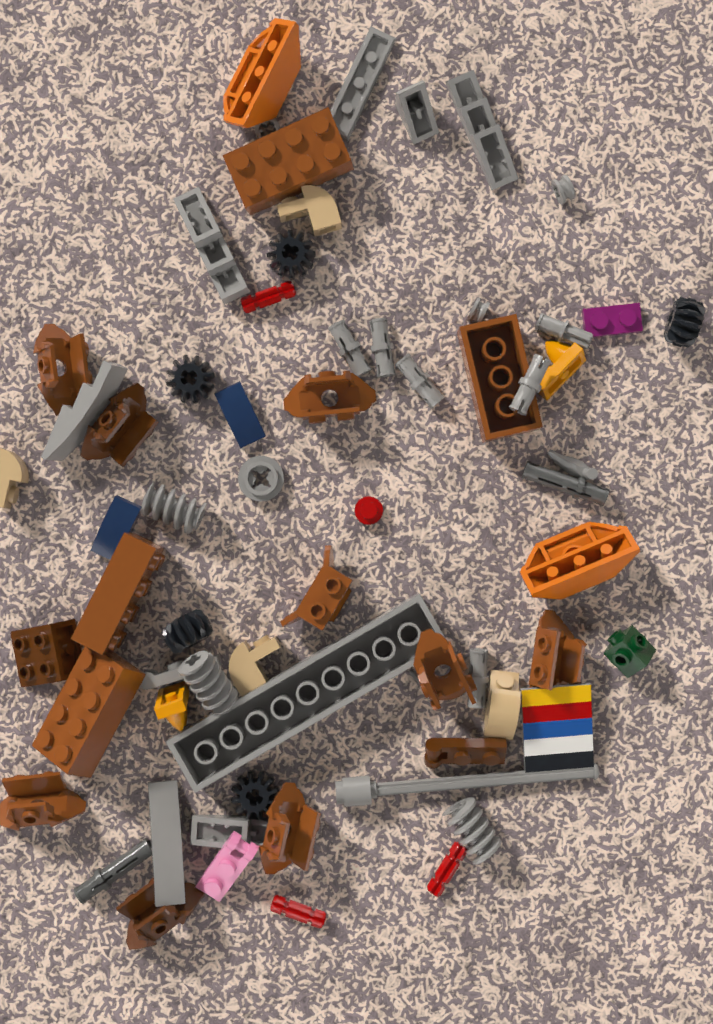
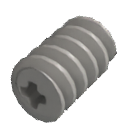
(172, 509)
(208, 682)
(474, 828)

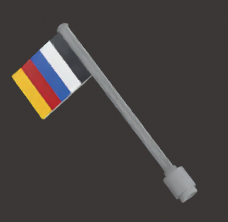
(555, 748)

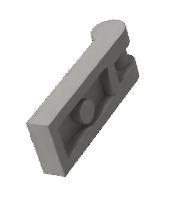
(154, 679)

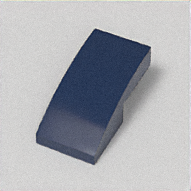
(240, 414)
(119, 519)

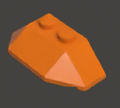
(264, 75)
(577, 560)

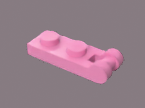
(226, 866)

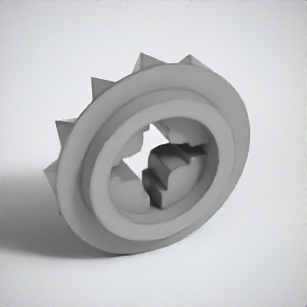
(247, 479)

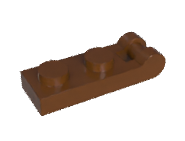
(464, 751)

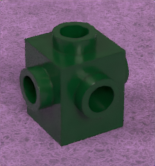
(629, 651)

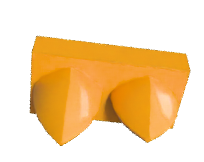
(565, 361)
(172, 704)

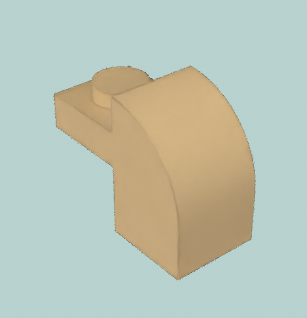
(317, 205)
(11, 470)
(244, 663)
(502, 705)

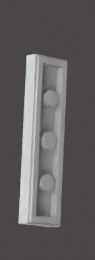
(361, 80)

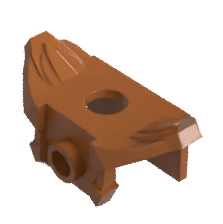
(73, 352)
(352, 392)
(324, 596)
(435, 651)
(556, 654)
(38, 801)
(297, 846)

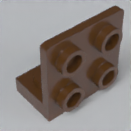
(45, 652)

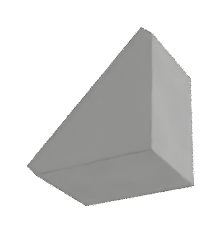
(416, 112)

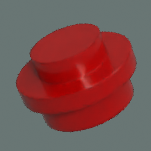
(368, 510)

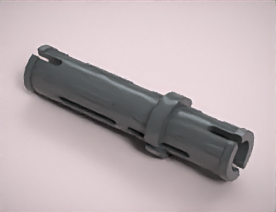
(576, 487)
(105, 877)

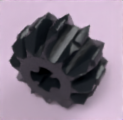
(287, 264)
(684, 322)
(192, 369)
(187, 631)
(245, 798)

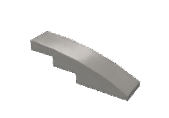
(482, 130)
(211, 245)
(89, 405)
(216, 829)
(166, 843)

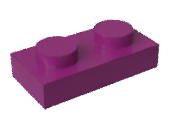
(612, 320)

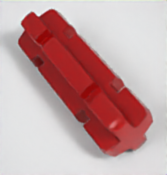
(268, 297)
(447, 869)
(298, 911)

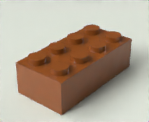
(287, 159)
(493, 366)
(118, 593)
(88, 712)

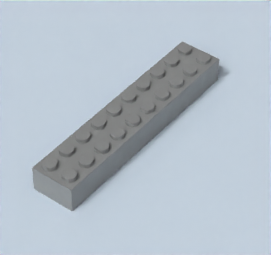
(302, 694)

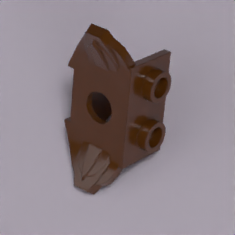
(120, 427)
(152, 922)

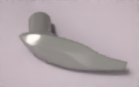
(573, 466)

